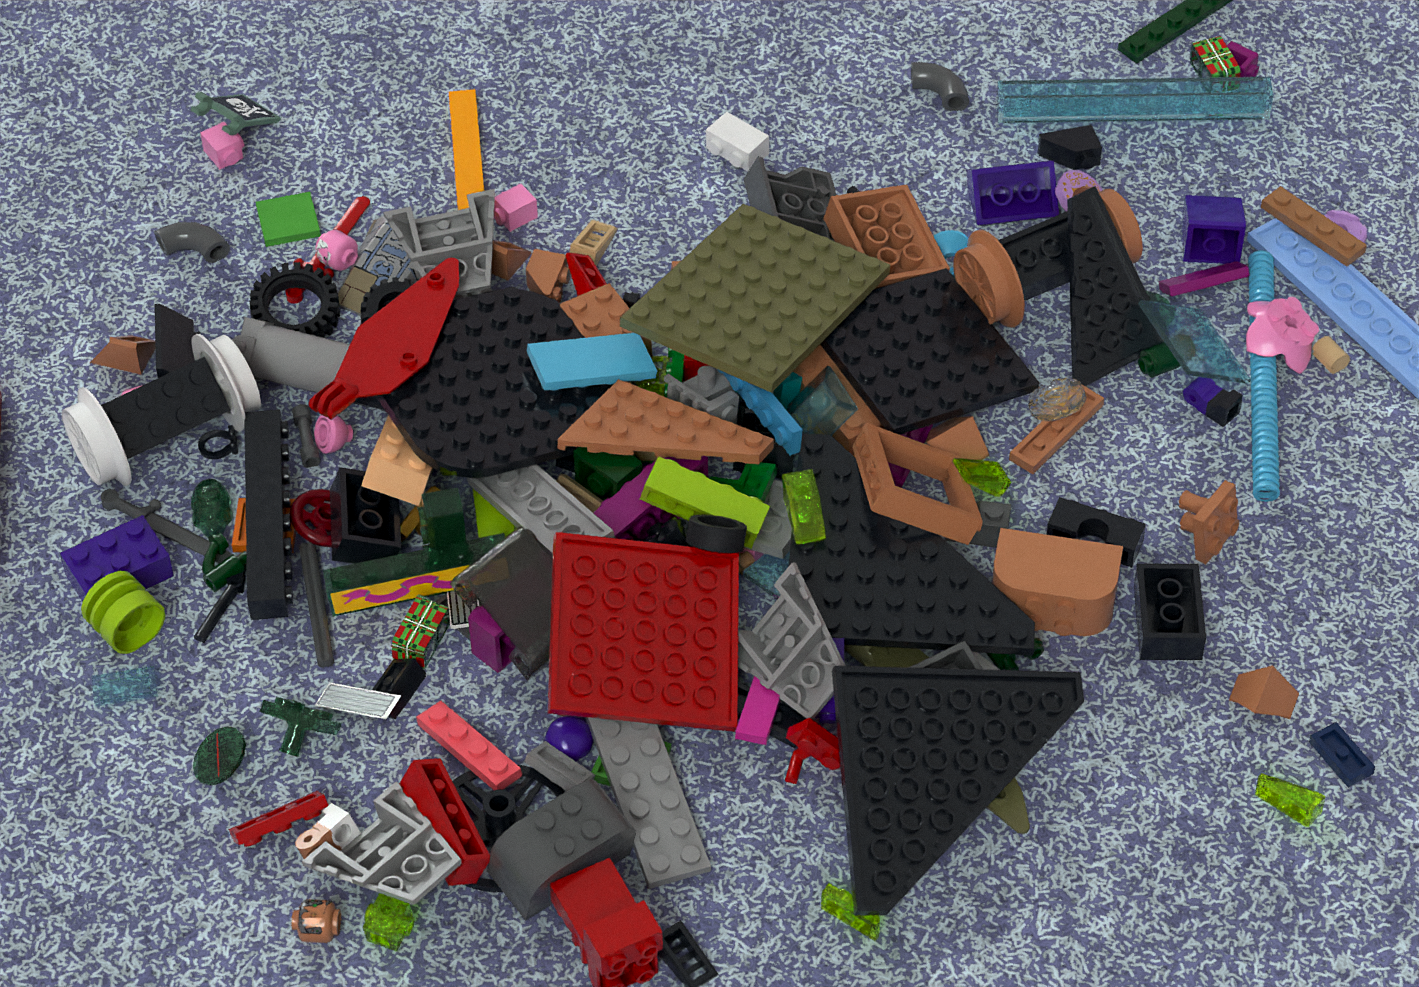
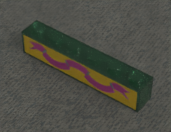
(401, 576)

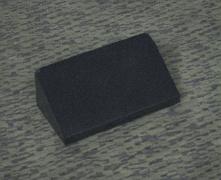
(401, 679)

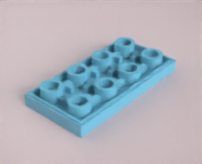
(591, 361)

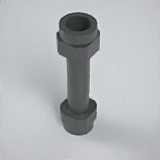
(309, 451)

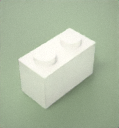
(736, 141)

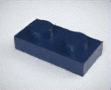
(1342, 754)

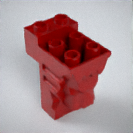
(612, 930)

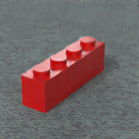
(439, 801)

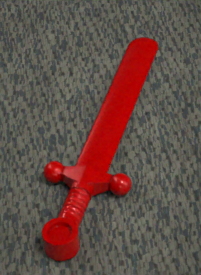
(346, 223)

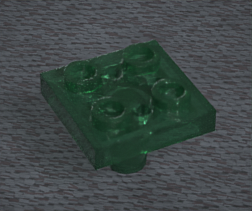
(299, 721)

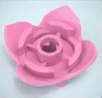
(1281, 329)

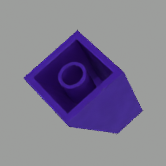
(1213, 229)

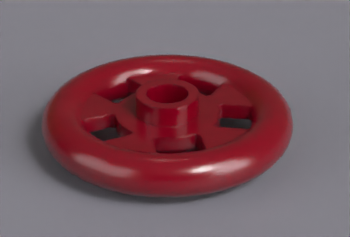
(319, 517)

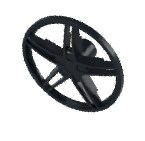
(500, 809)

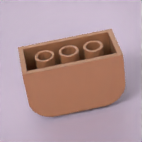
(1058, 580)

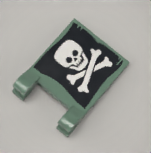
(237, 108)

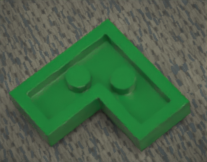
(754, 480)

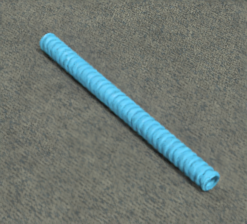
(1263, 389)

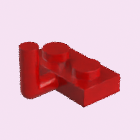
(811, 741)

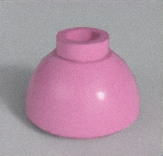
(331, 434)

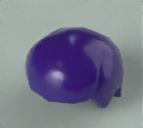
(570, 736)

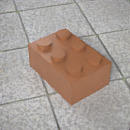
(599, 313)

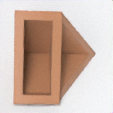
(507, 259)
(126, 353)
(959, 437)
(1265, 692)

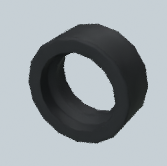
(716, 533)

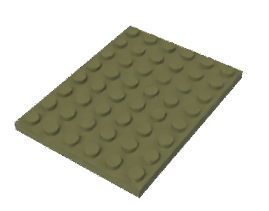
(755, 297)

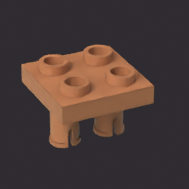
(1213, 520)

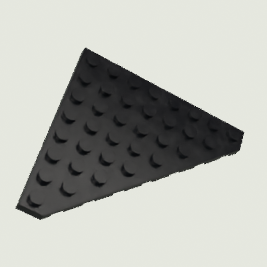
(891, 580)
(929, 757)

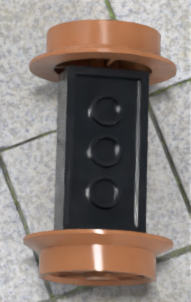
(1030, 262)

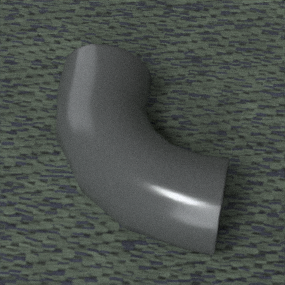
(941, 81)
(192, 237)

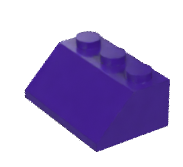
(1013, 192)

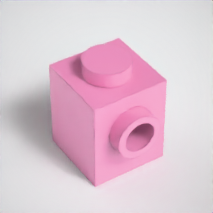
(222, 147)
(515, 207)

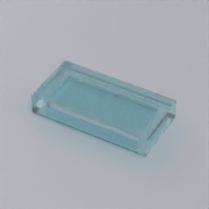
(124, 686)

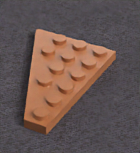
(642, 420)

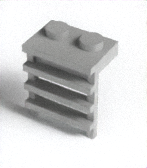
(722, 407)

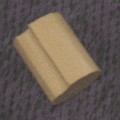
(1330, 354)

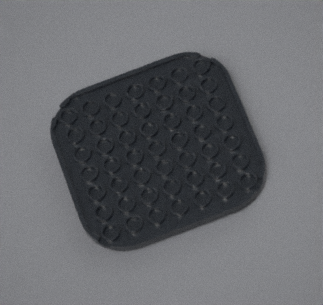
(479, 396)

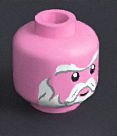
(337, 250)

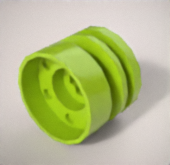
(123, 612)

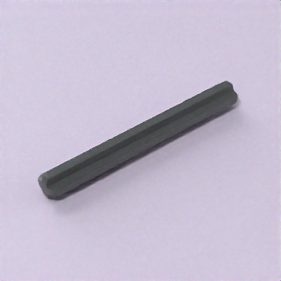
(316, 605)

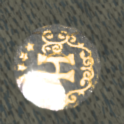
(1057, 400)

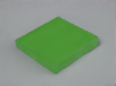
(288, 219)

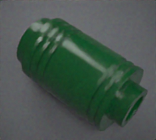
(1157, 360)

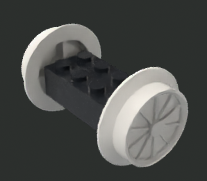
(166, 407)

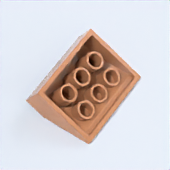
(886, 227)

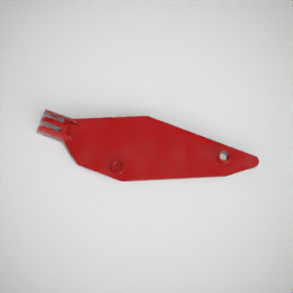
(392, 342)

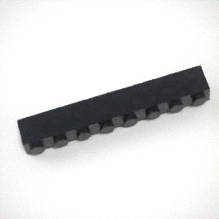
(266, 515)

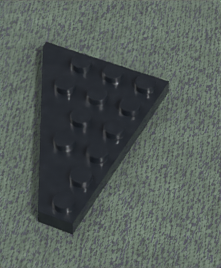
(1104, 293)

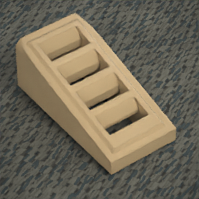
(594, 249)

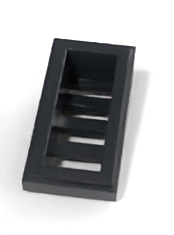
(680, 932)

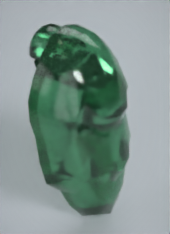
(211, 507)

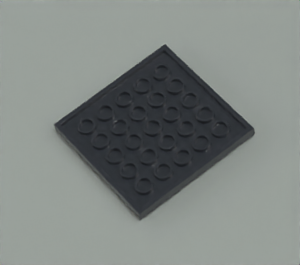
(925, 354)

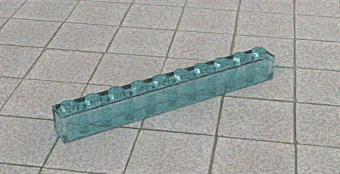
(1134, 99)

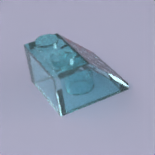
(822, 405)

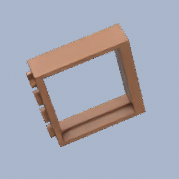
(878, 447)

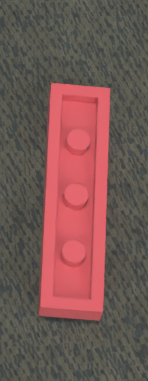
(469, 746)

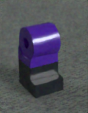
(1213, 400)

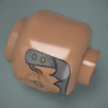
(316, 921)

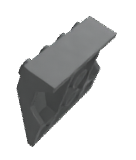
(793, 197)

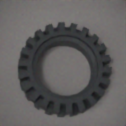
(297, 278)

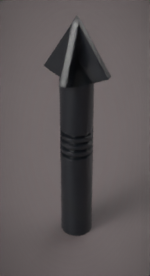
(235, 586)

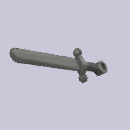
(111, 500)

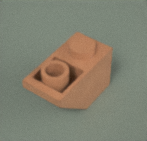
(547, 273)

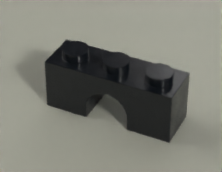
(1078, 520)

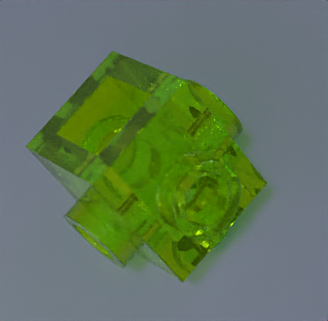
(388, 922)

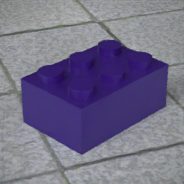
(124, 548)

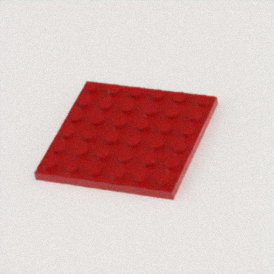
(644, 632)

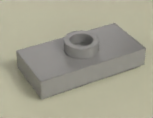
(557, 766)

